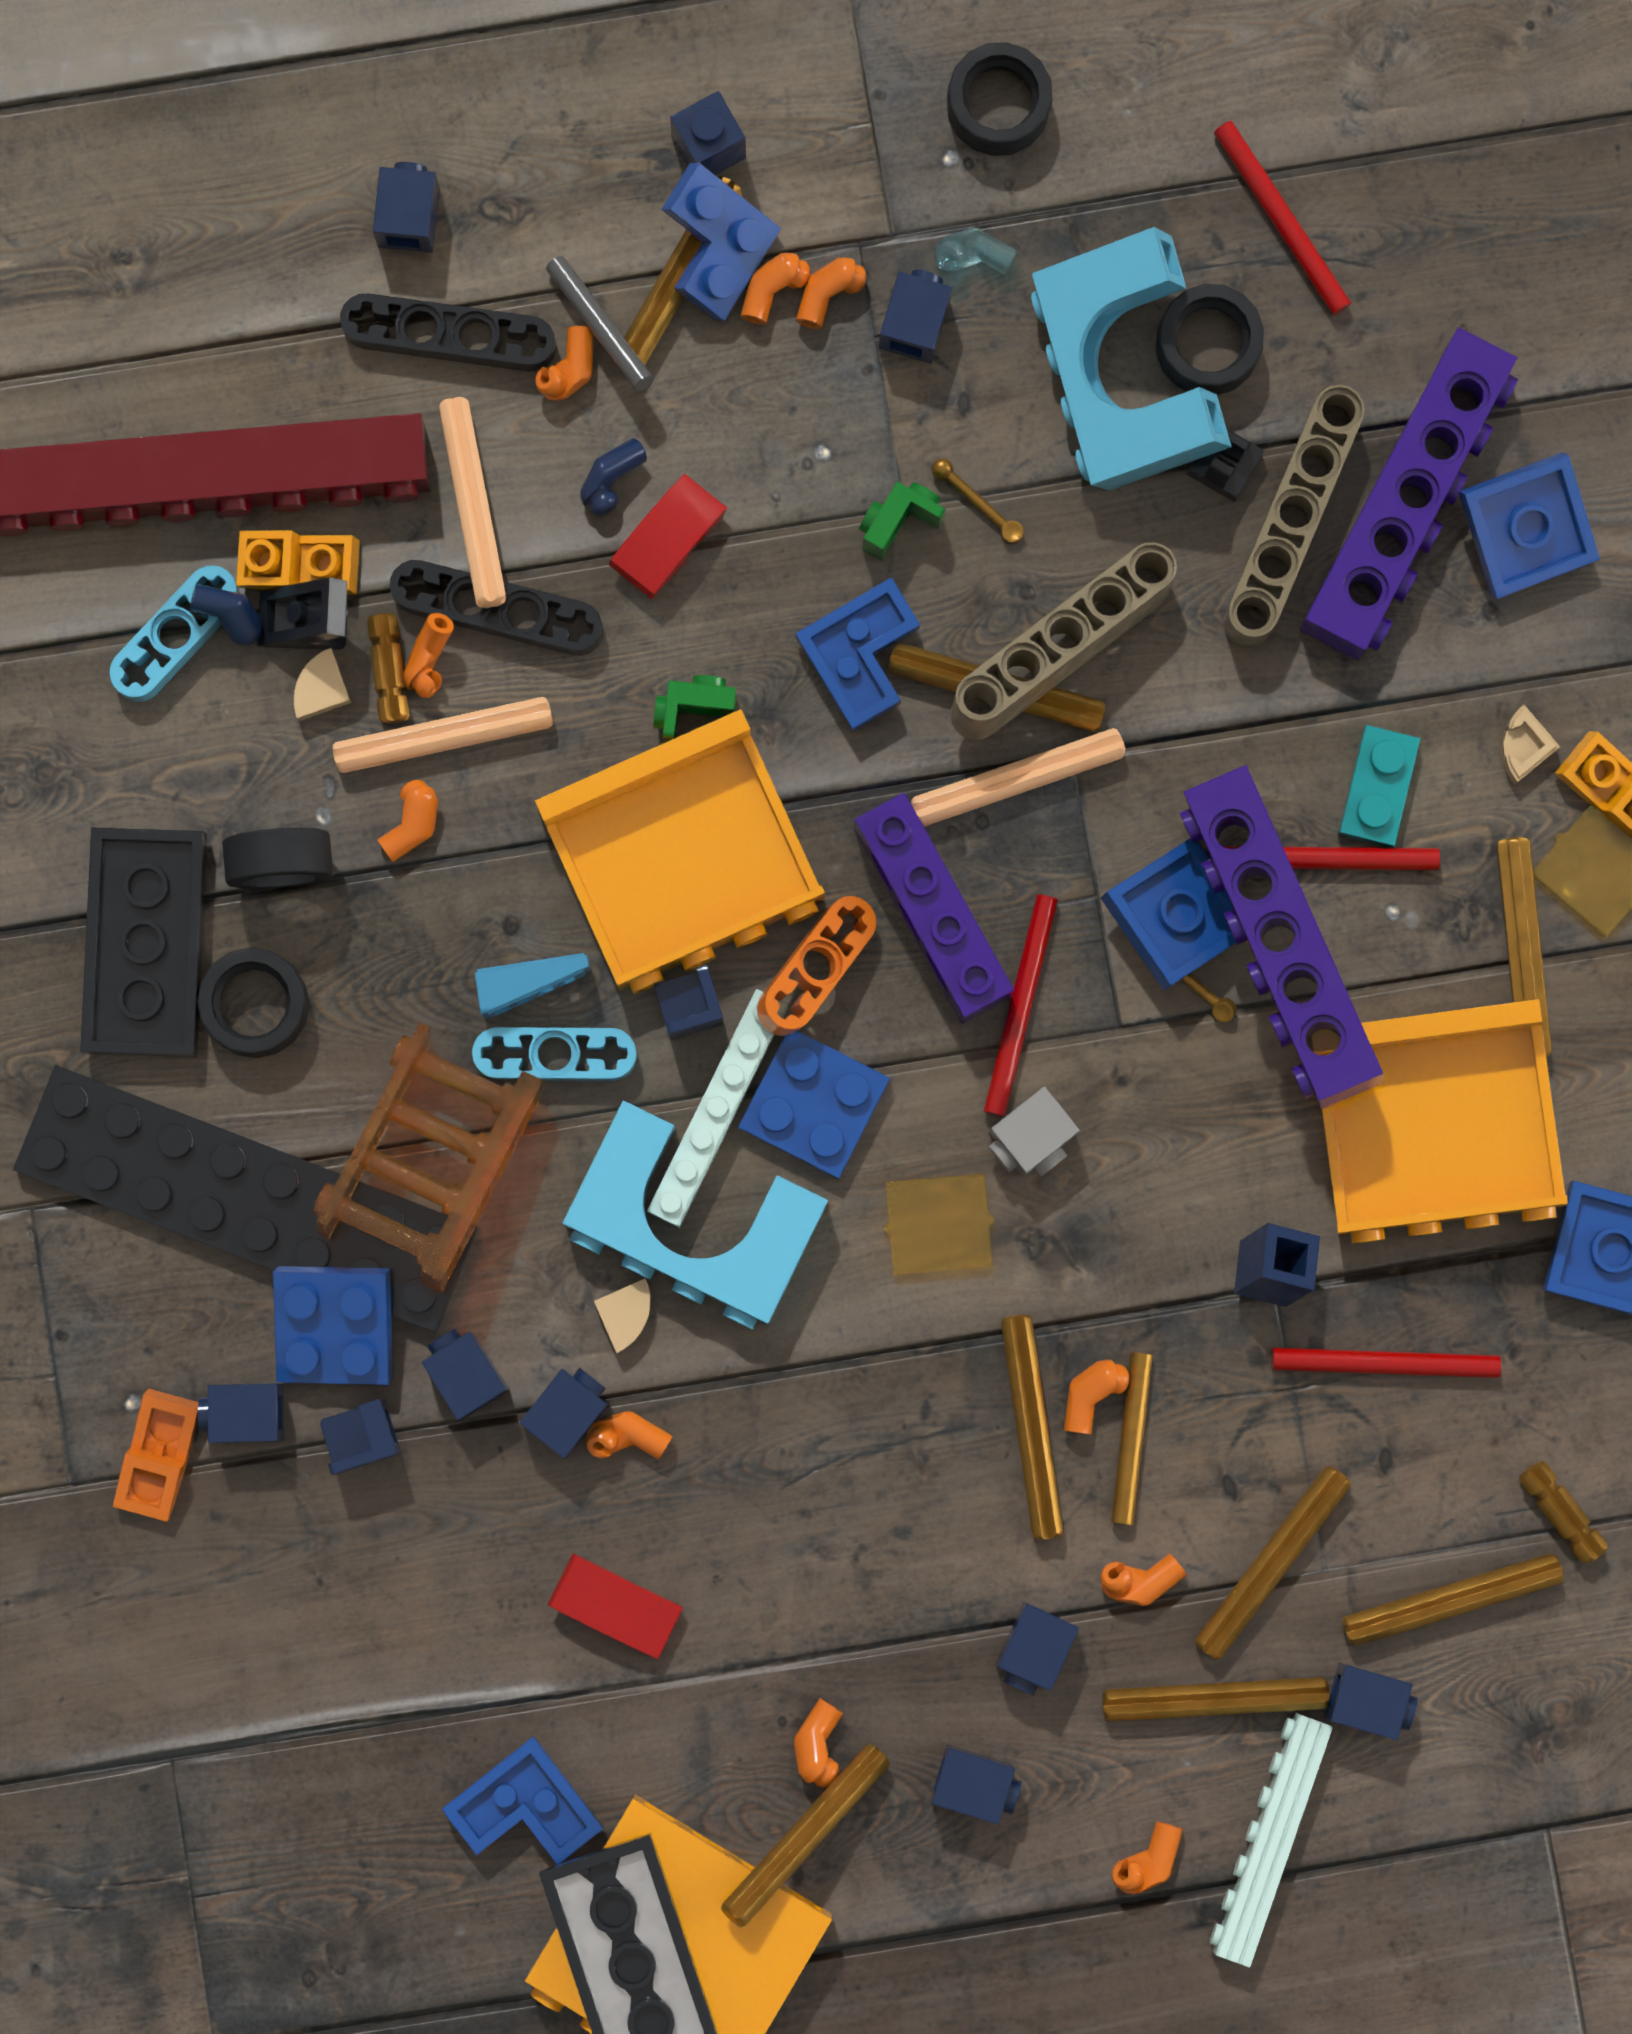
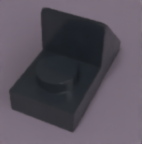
(305, 615)

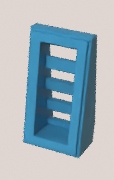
(517, 983)

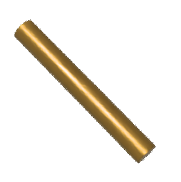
(1132, 1438)

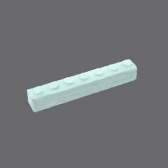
(713, 1116)
(1270, 1839)

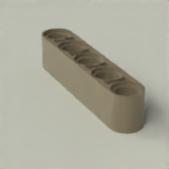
(1299, 490)
(1074, 618)

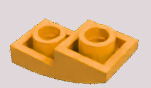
(286, 558)
(1601, 778)

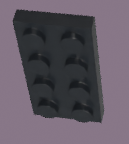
(143, 942)

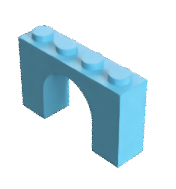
(1079, 305)
(613, 1214)

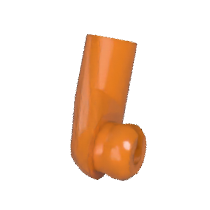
(571, 372)
(425, 654)
(417, 822)
(1138, 1585)
(811, 1745)
(1152, 1865)

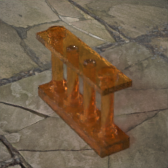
(460, 1202)

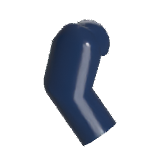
(604, 472)
(232, 611)

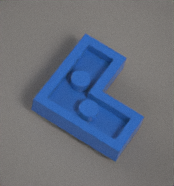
(731, 236)
(844, 650)
(530, 1789)

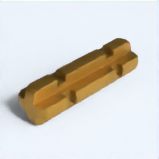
(388, 668)
(1563, 1512)

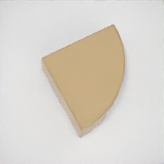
(320, 687)
(1525, 744)
(625, 1313)

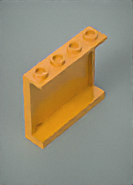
(681, 852)
(1453, 1127)
(740, 1968)

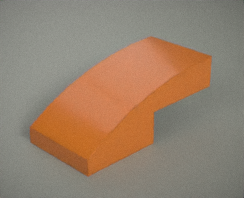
(157, 1455)

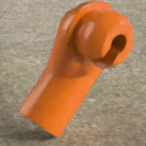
(767, 280)
(824, 284)
(1090, 1388)
(623, 1431)

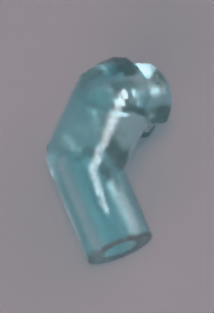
(972, 247)

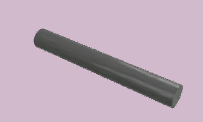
(599, 323)

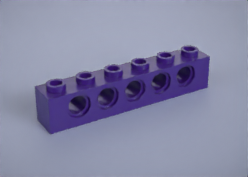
(1465, 365)
(1236, 801)

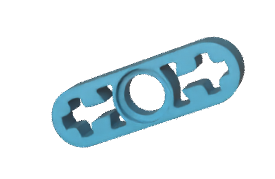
(134, 651)
(512, 1066)

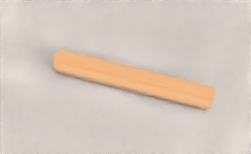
(472, 502)
(442, 735)
(1019, 777)

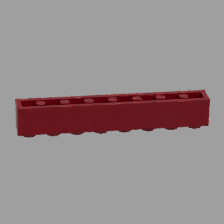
(213, 472)

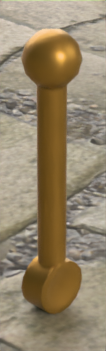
(1010, 530)
(1223, 1009)

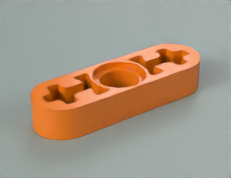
(782, 985)

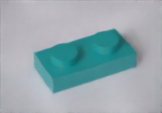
(1379, 786)

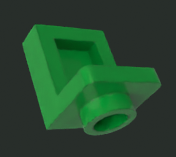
(885, 520)
(702, 697)

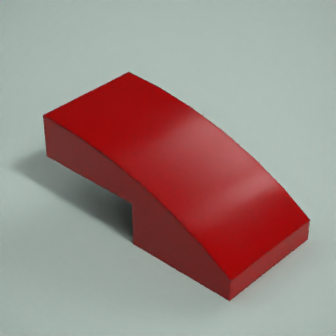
(667, 536)
(615, 1606)

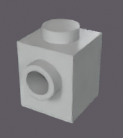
(1033, 1135)

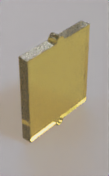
(1591, 870)
(938, 1224)

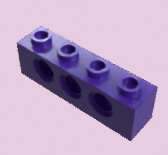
(933, 908)

